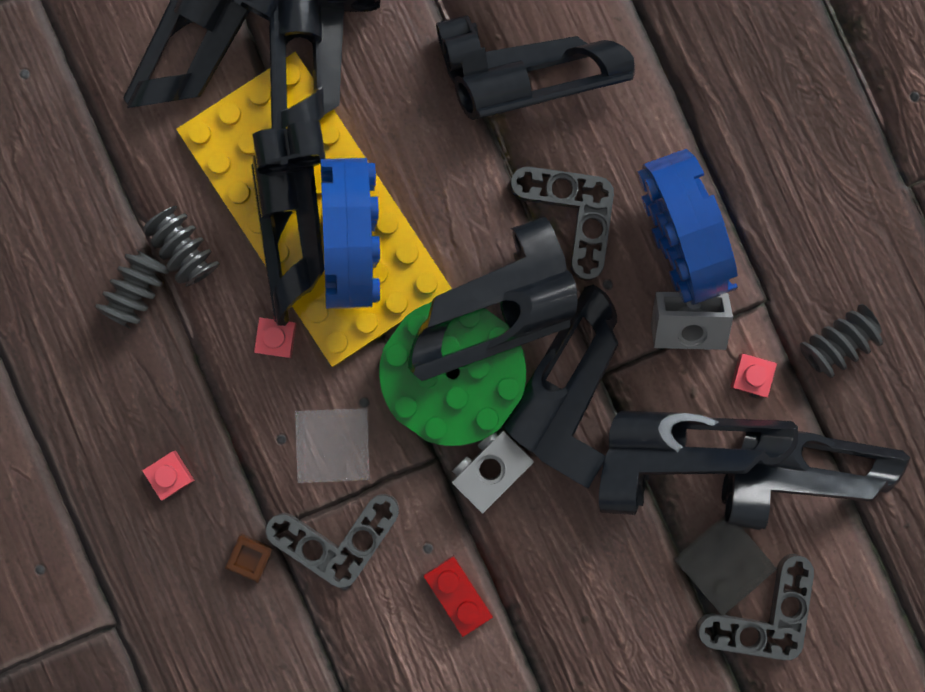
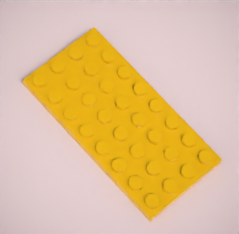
(225, 151)

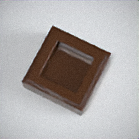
(249, 558)

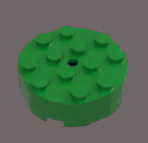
(459, 408)

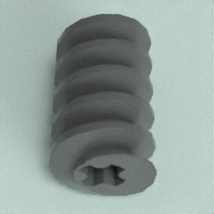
(179, 247)
(132, 289)
(842, 340)

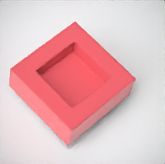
(275, 339)
(753, 375)
(168, 475)

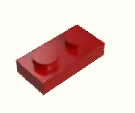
(458, 596)

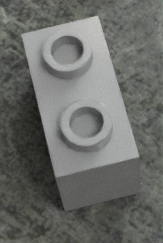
(688, 325)
(484, 491)

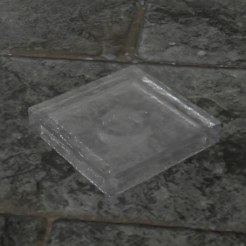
(332, 445)

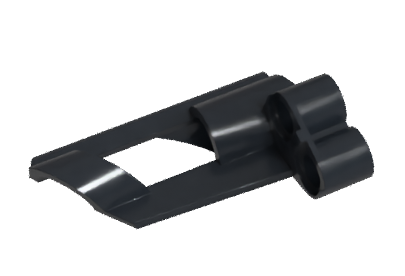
(223, 22)
(323, 26)
(499, 78)
(282, 185)
(533, 295)
(550, 415)
(656, 445)
(749, 494)

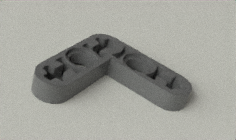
(586, 210)
(331, 552)
(778, 623)

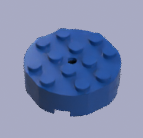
(688, 227)
(347, 233)

